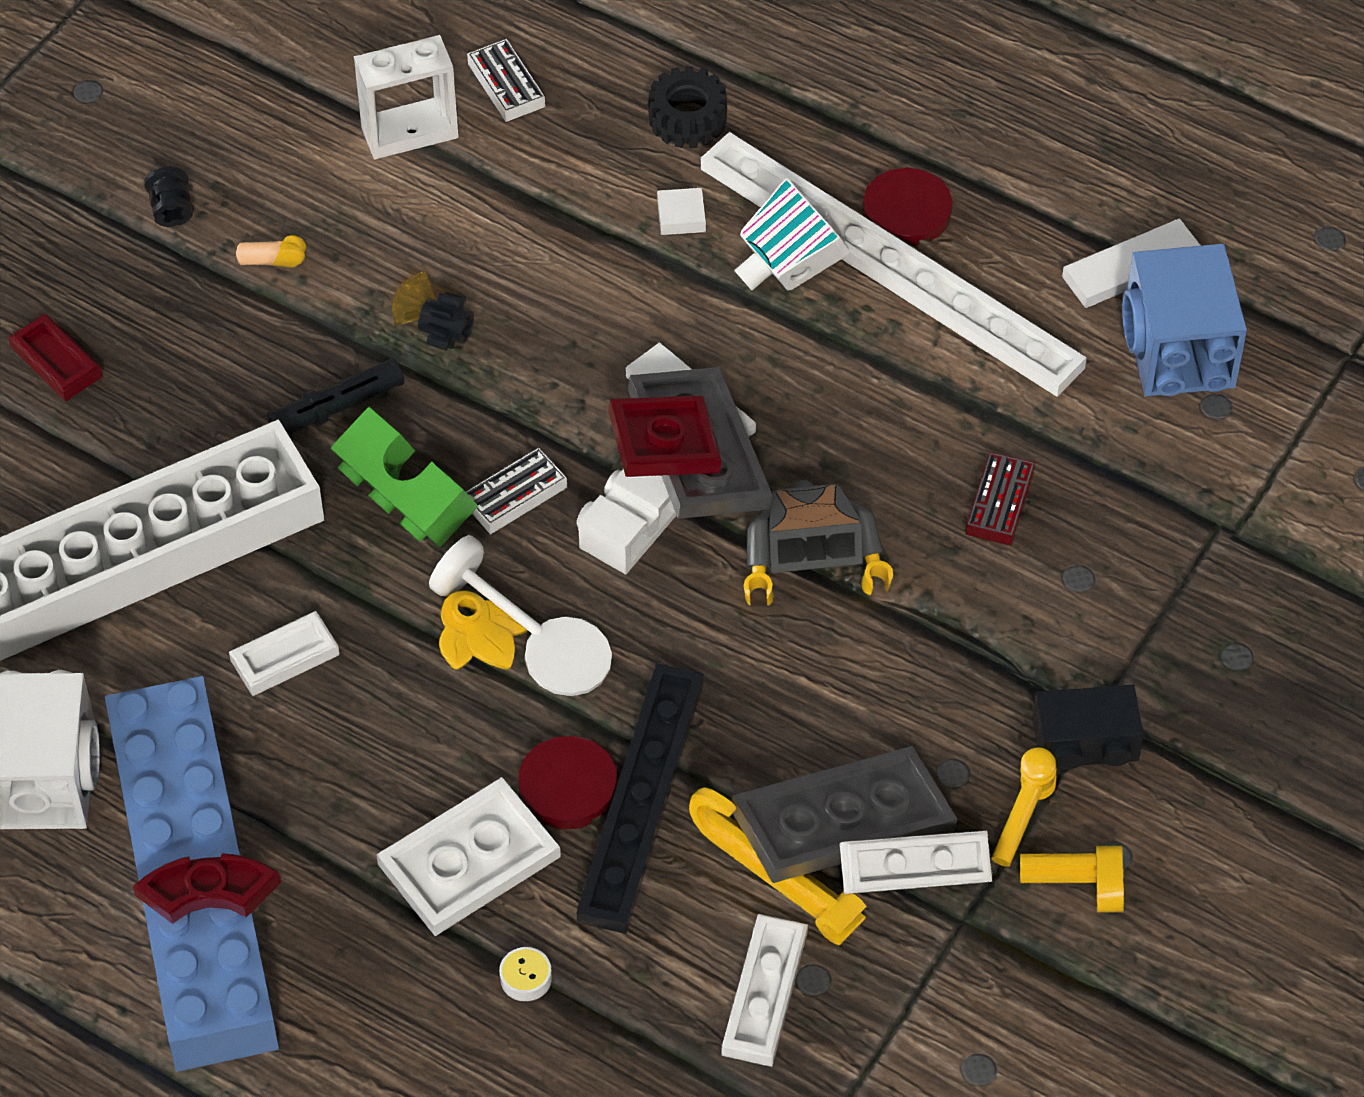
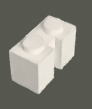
(625, 520)

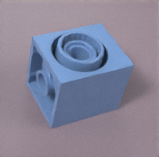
(1183, 320)

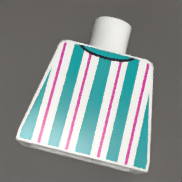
(788, 241)

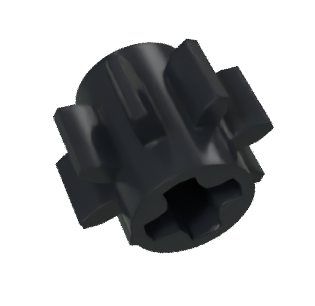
(446, 321)

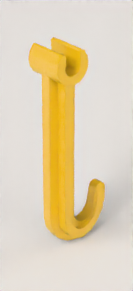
(834, 913)

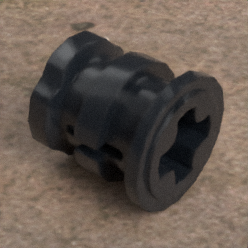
(169, 196)

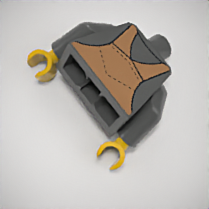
(811, 531)

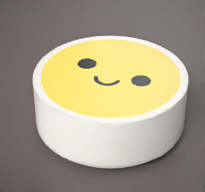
(525, 974)

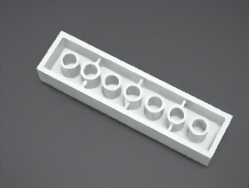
(152, 535)

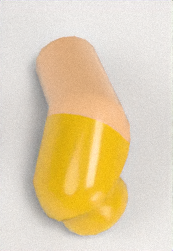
(275, 253)

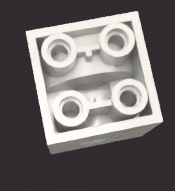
(46, 750)

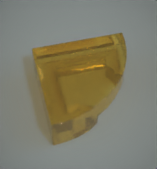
(410, 298)

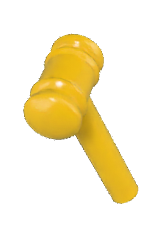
(1037, 783)

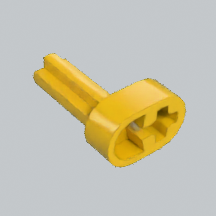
(1102, 868)

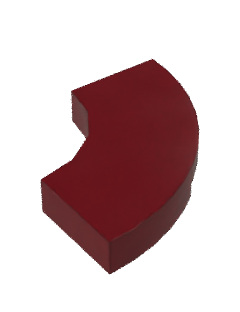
(207, 882)

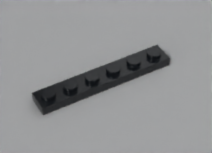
(640, 799)

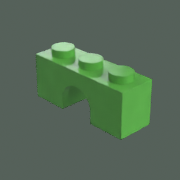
(430, 502)

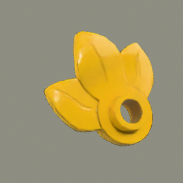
(483, 635)

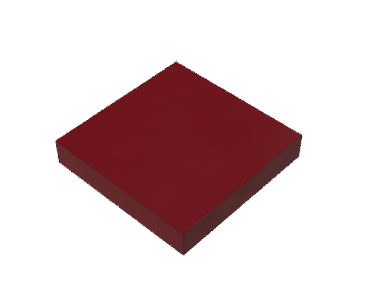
(664, 436)

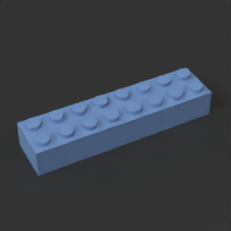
(178, 809)

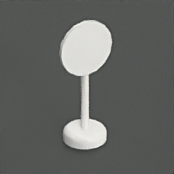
(560, 654)

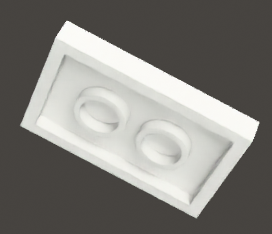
(468, 856)

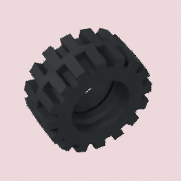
(687, 88)

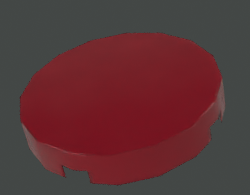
(909, 204)
(567, 782)

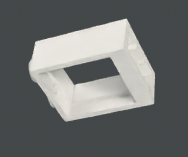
(431, 118)

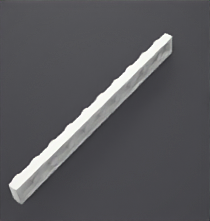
(907, 271)

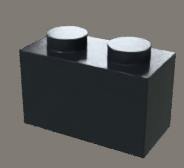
(1089, 725)

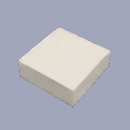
(681, 211)

